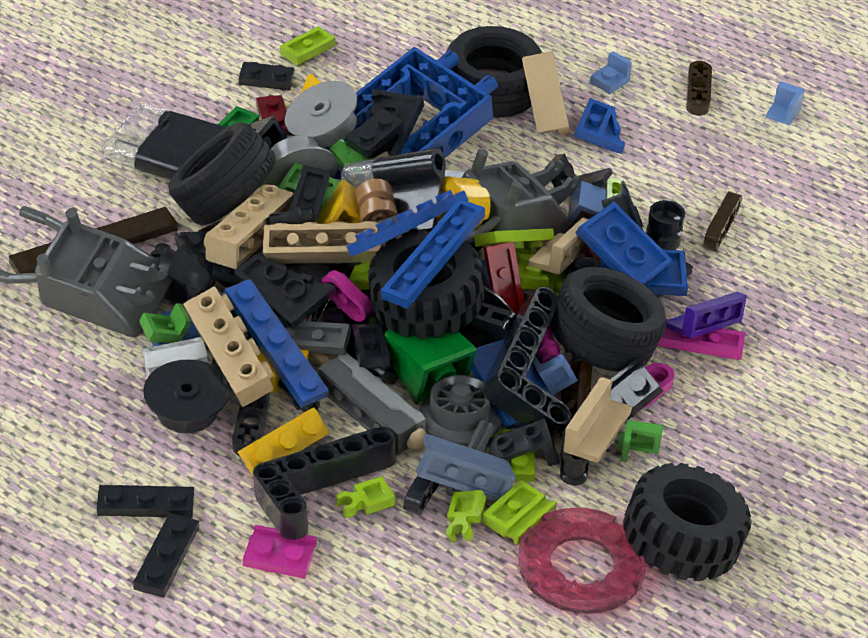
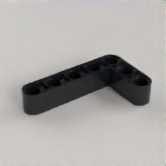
(506, 382)
(284, 479)

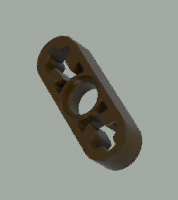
(699, 81)
(722, 220)

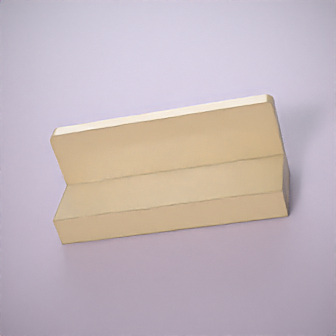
(545, 93)
(560, 252)
(595, 423)

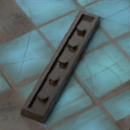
(132, 229)

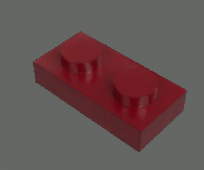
(272, 106)

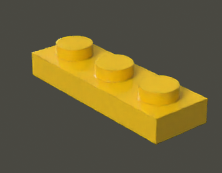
(285, 440)

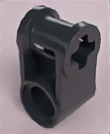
(573, 468)

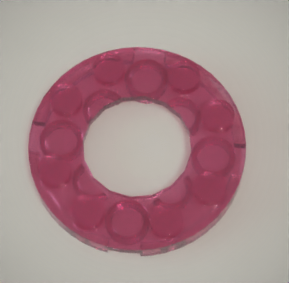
(587, 525)

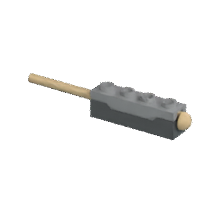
(370, 400)

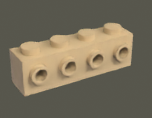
(243, 230)
(315, 242)
(229, 346)

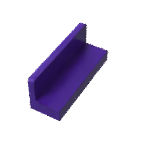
(709, 315)

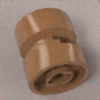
(375, 200)

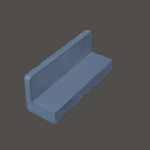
(464, 468)

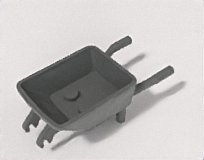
(520, 198)
(94, 275)

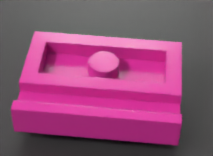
(276, 554)

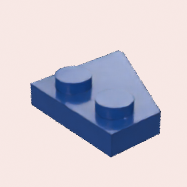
(600, 126)

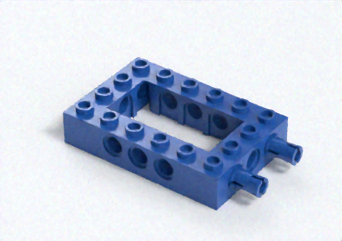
(462, 105)

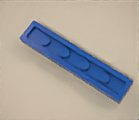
(406, 220)
(432, 253)
(276, 344)

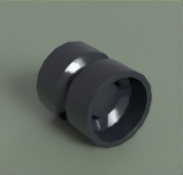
(666, 224)

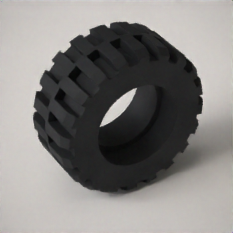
(438, 307)
(687, 521)

